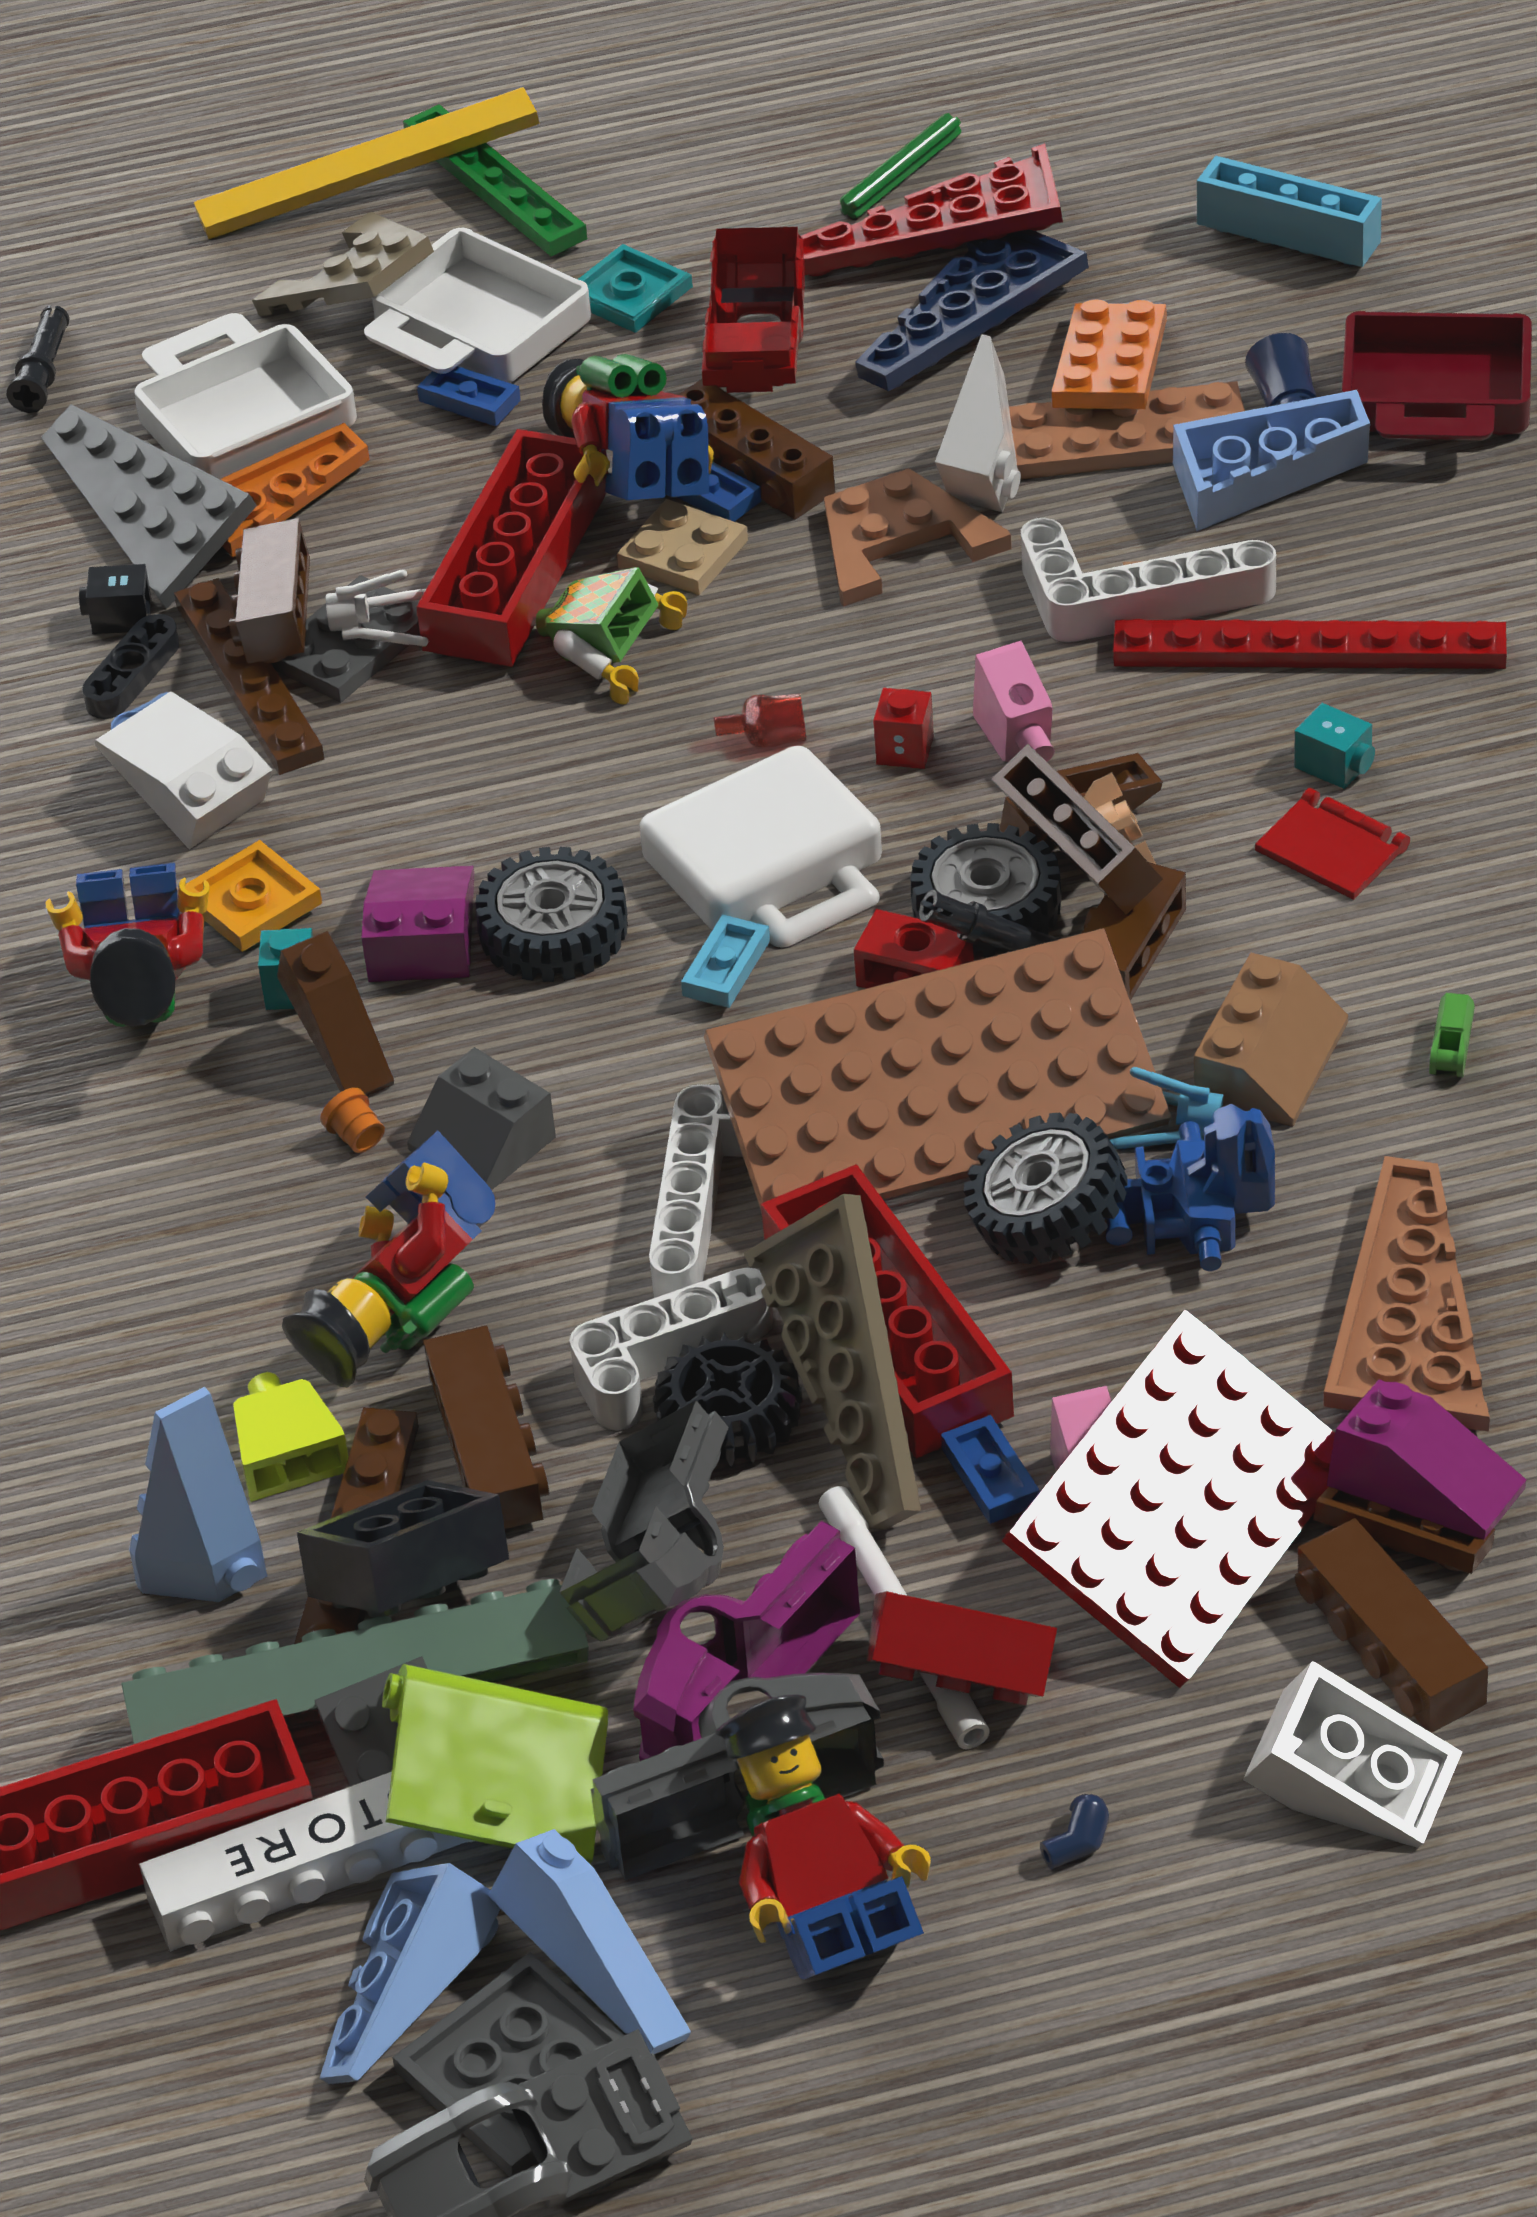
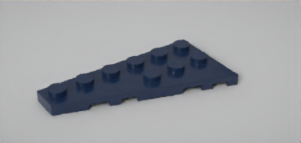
(969, 299)

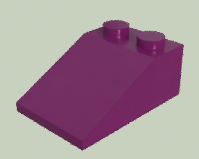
(418, 923)
(1421, 1462)

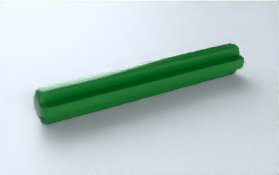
(900, 166)

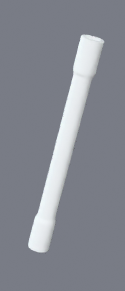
(844, 1514)

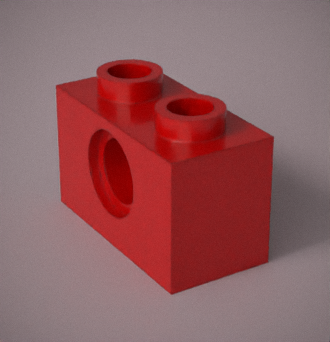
(905, 947)

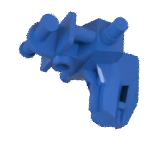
(1201, 1186)

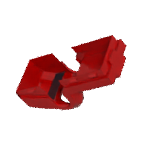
(754, 275)

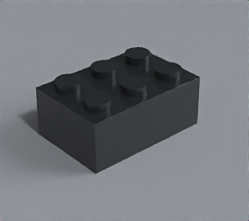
(403, 1547)

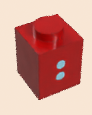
(903, 728)

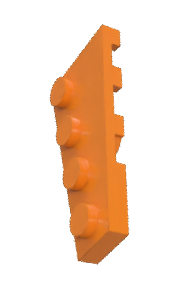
(296, 477)

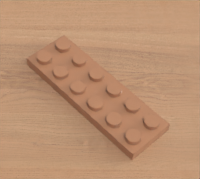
(1091, 440)

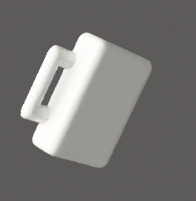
(478, 309)
(242, 398)
(767, 843)

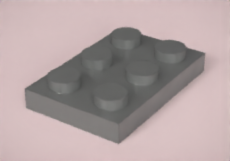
(340, 665)

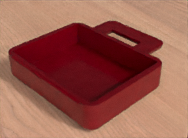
(1440, 373)

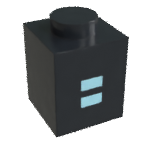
(115, 597)

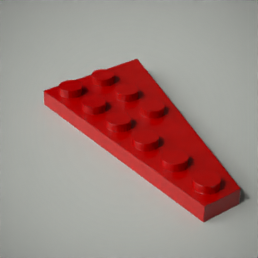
(943, 216)

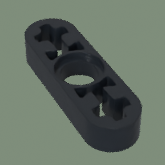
(148, 642)

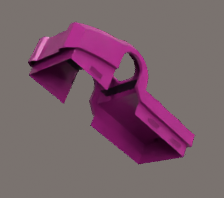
(771, 1634)

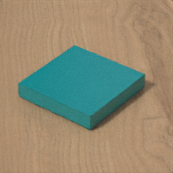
(633, 287)

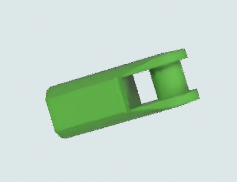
(1452, 1034)

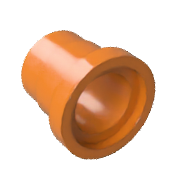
(353, 1120)

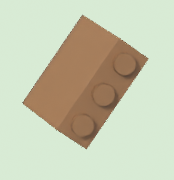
(1269, 1039)

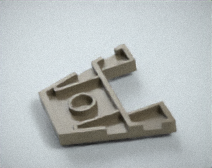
(378, 257)

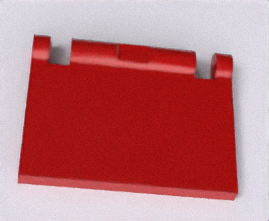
(1332, 844)

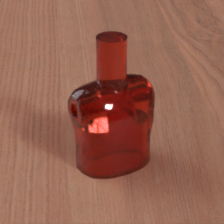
(766, 720)

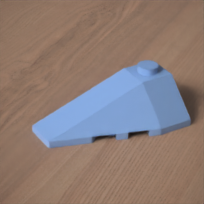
(195, 1516)
(579, 1927)
(420, 1941)

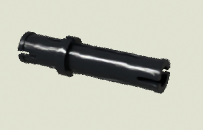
(975, 923)

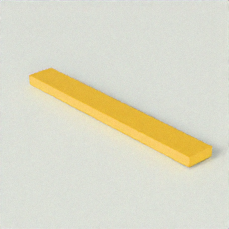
(366, 163)

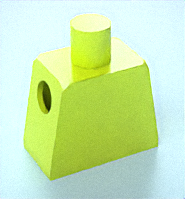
(286, 1436)

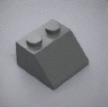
(487, 1116)

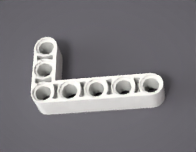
(1166, 588)
(689, 1186)

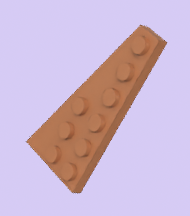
(1408, 1302)

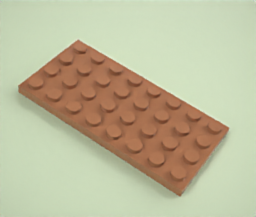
(935, 1069)

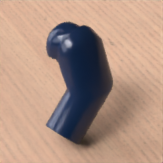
(1083, 1835)

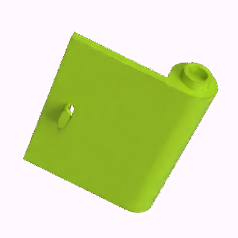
(492, 1759)

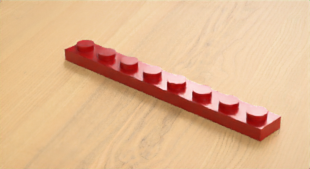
(1310, 644)

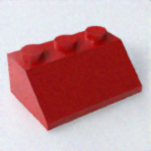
(960, 1647)

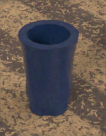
(1281, 369)

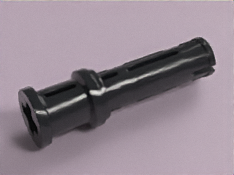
(36, 368)

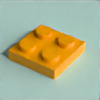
(254, 894)

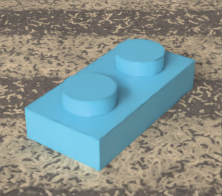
(725, 961)

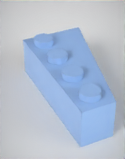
(1266, 453)

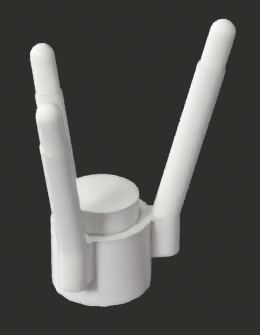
(351, 607)

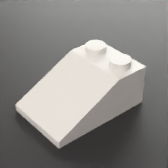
(978, 446)
(187, 767)
(1351, 1760)

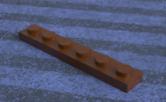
(253, 686)
(372, 1472)

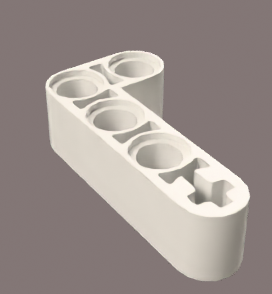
(634, 1342)

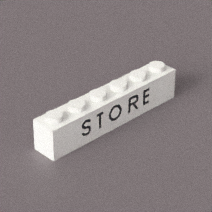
(282, 1862)

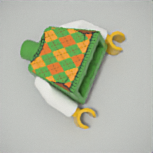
(601, 620)

